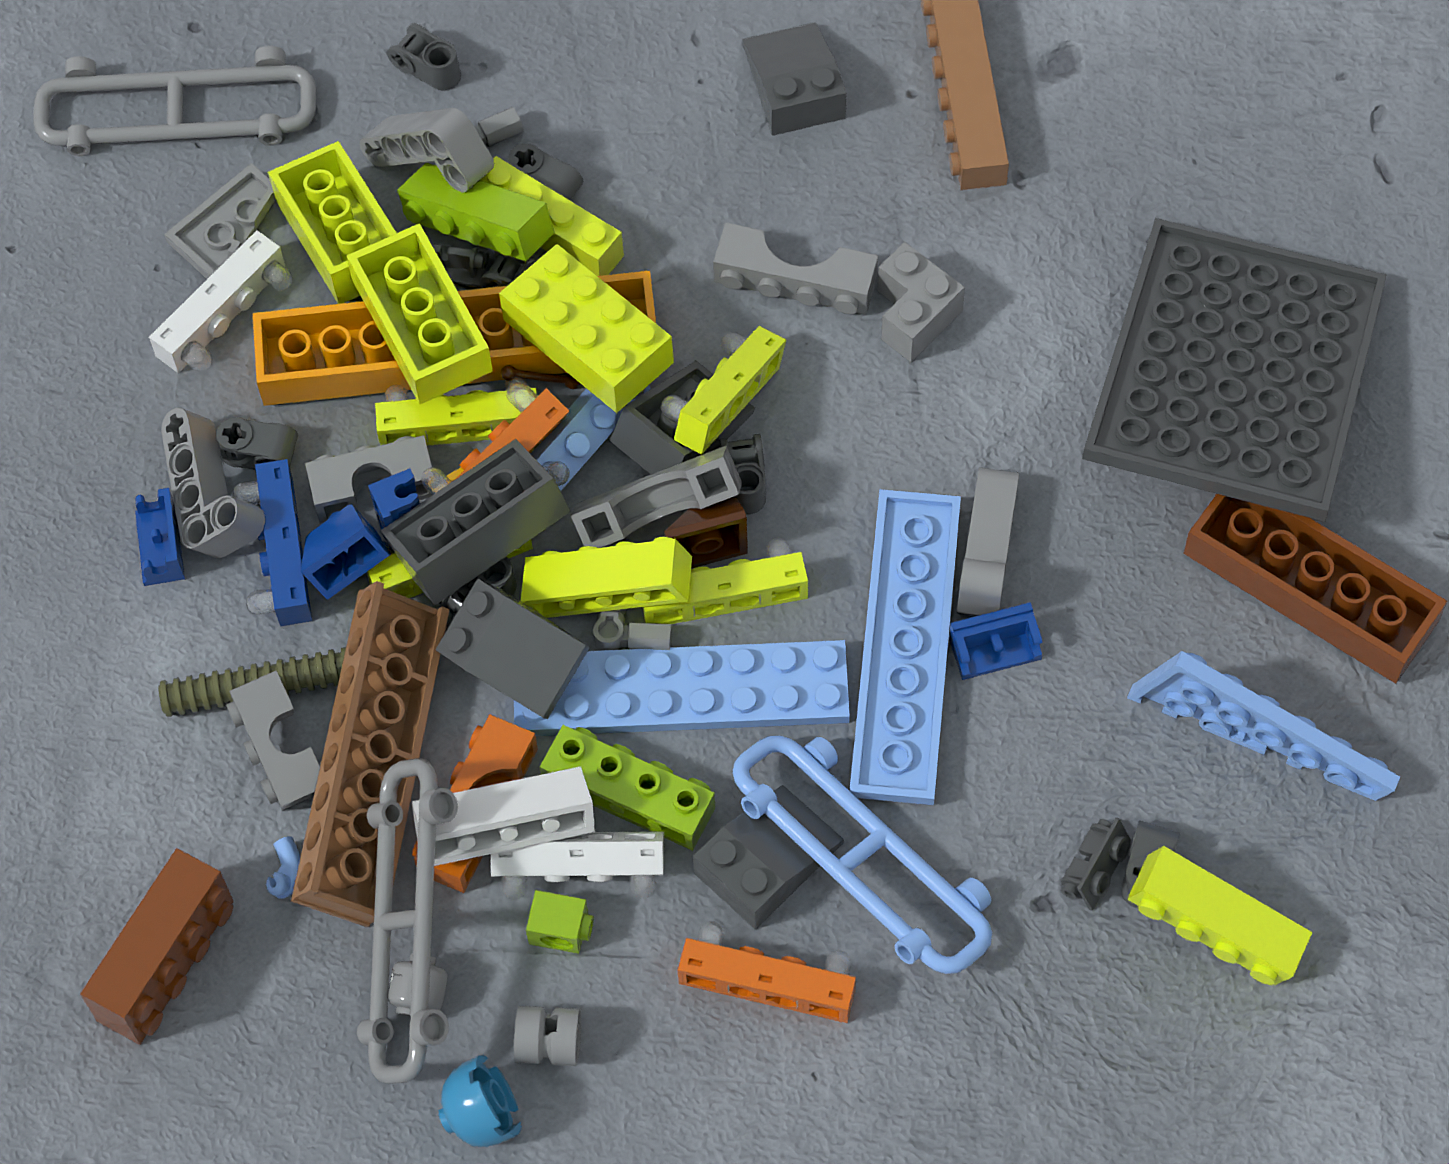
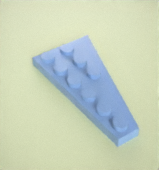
(1258, 722)

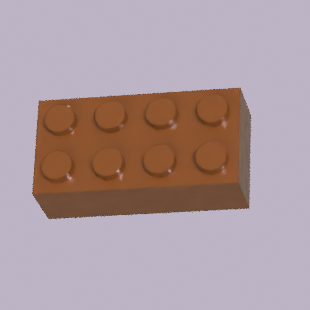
(158, 947)

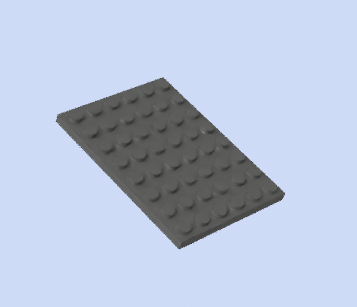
(1237, 369)

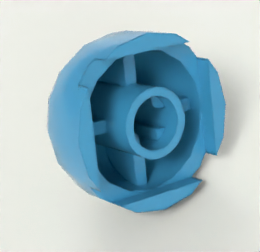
(478, 1104)

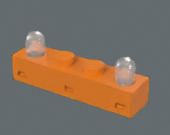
(537, 420)
(765, 979)

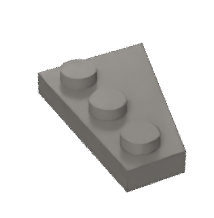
(223, 221)

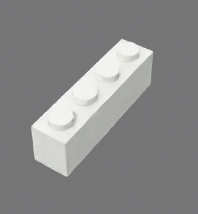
(514, 816)

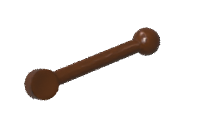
(509, 373)

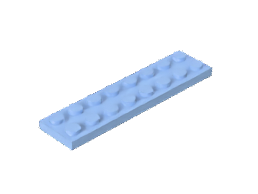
(905, 648)
(701, 689)

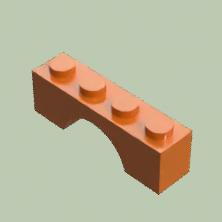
(497, 755)

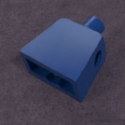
(341, 551)

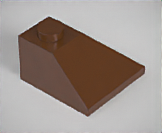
(712, 532)

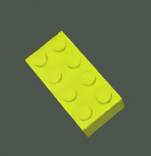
(330, 213)
(420, 313)
(587, 328)

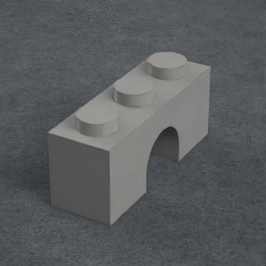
(339, 478)
(259, 708)

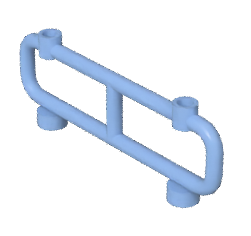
(815, 760)

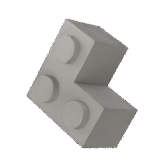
(922, 299)

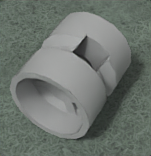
(547, 1035)

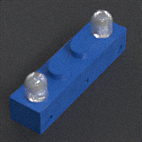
(283, 541)

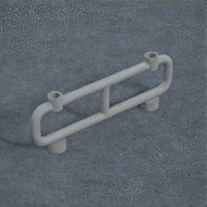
(82, 77)
(426, 1024)

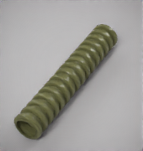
(216, 688)

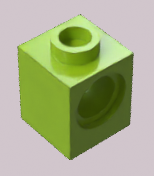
(558, 922)

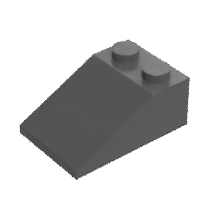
(796, 78)
(649, 435)
(512, 648)
(757, 863)

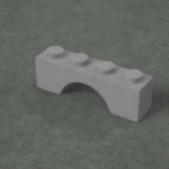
(839, 282)
(677, 488)

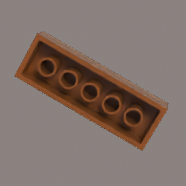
(1318, 581)

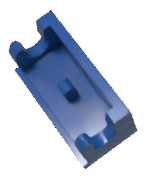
(394, 497)
(159, 539)
(995, 641)

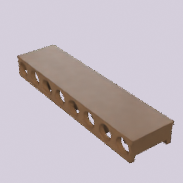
(373, 724)

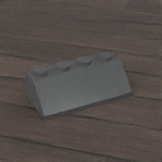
(476, 521)

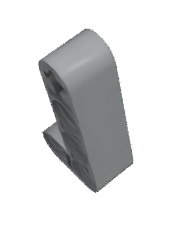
(431, 136)
(204, 512)
(988, 542)

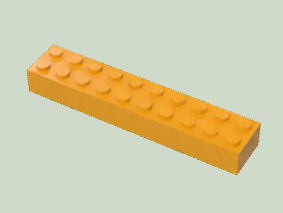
(343, 354)

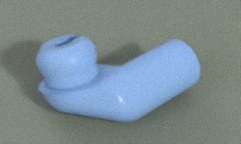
(284, 879)

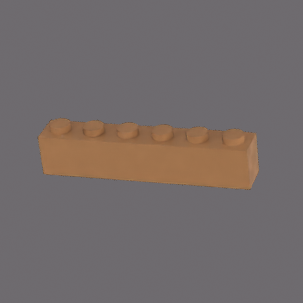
(966, 93)

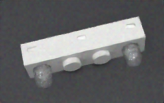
(218, 301)
(590, 855)

